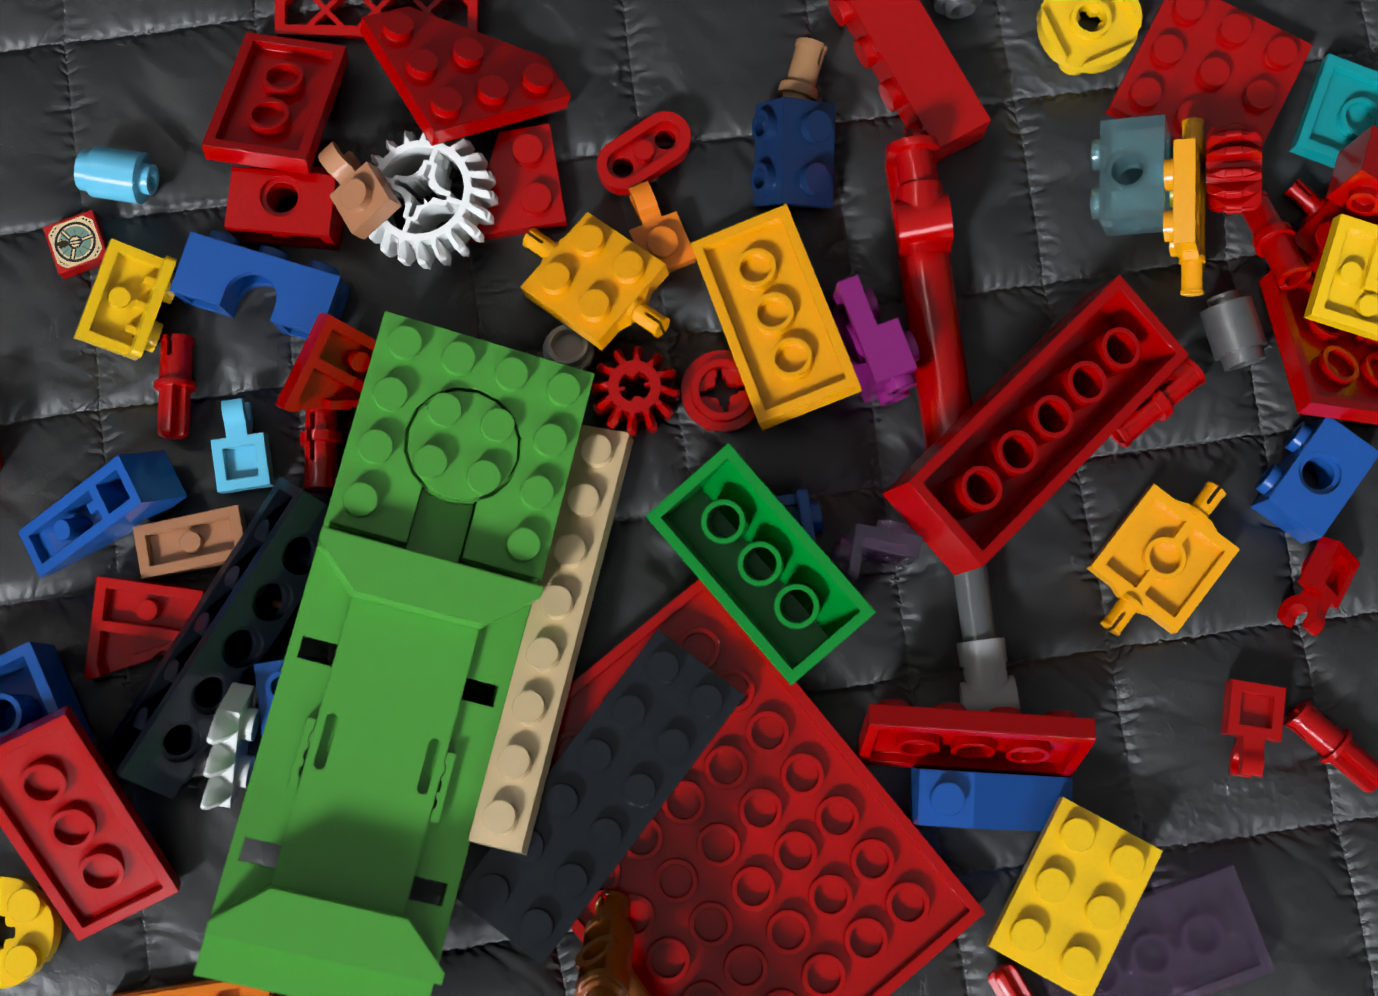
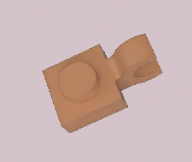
(363, 193)

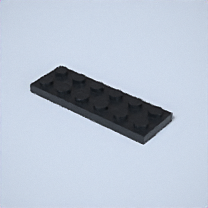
(602, 796)

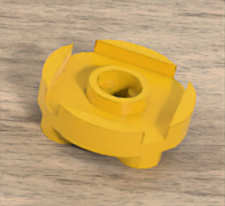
(1086, 51)
(36, 929)

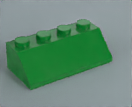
(760, 564)

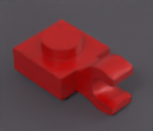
(1325, 581)
(1253, 716)

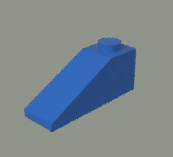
(102, 509)
(984, 799)

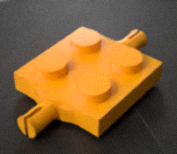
(1185, 223)
(595, 281)
(1163, 558)

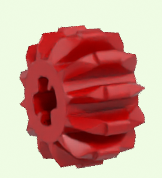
(1234, 168)
(631, 374)

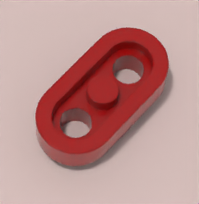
(640, 152)

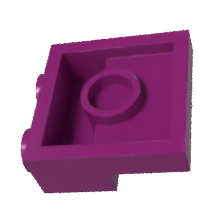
(879, 353)

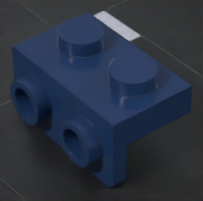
(793, 153)

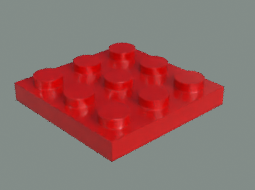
(1210, 66)

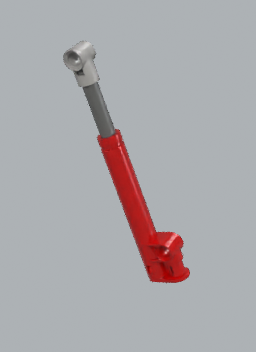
(924, 247)

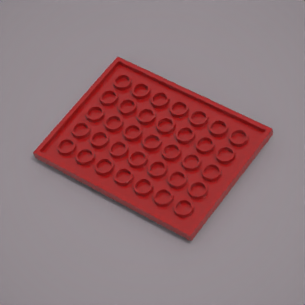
(777, 846)

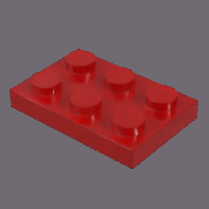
(276, 103)

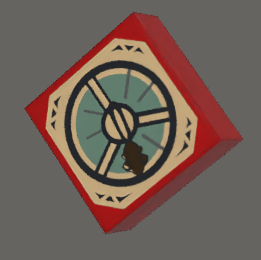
(76, 243)

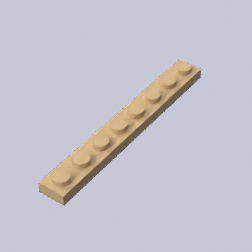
(551, 644)

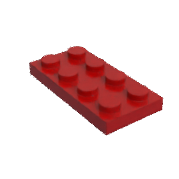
(974, 740)
(78, 826)

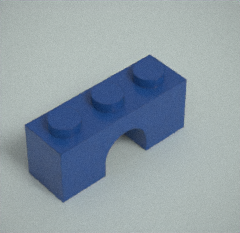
(219, 272)

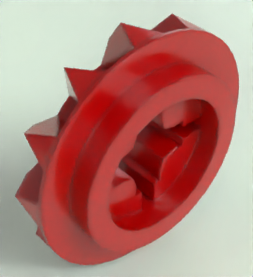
(706, 411)

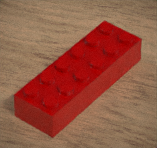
(1036, 426)

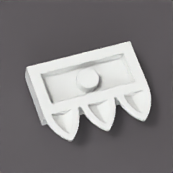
(230, 733)

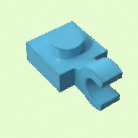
(242, 458)

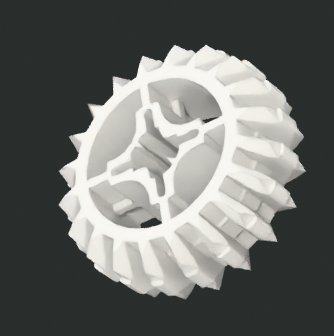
(434, 164)

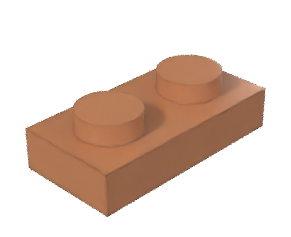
(188, 542)

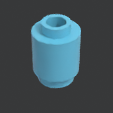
(116, 174)

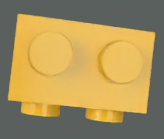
(126, 301)

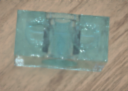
(1124, 146)

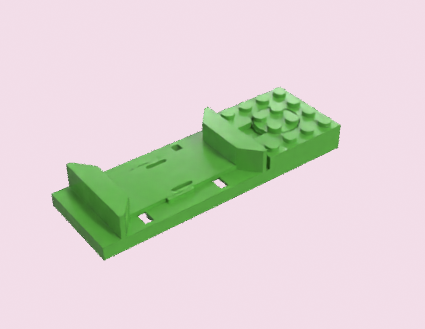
(420, 586)

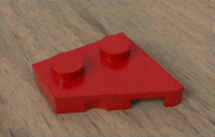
(525, 184)
(328, 368)
(135, 621)

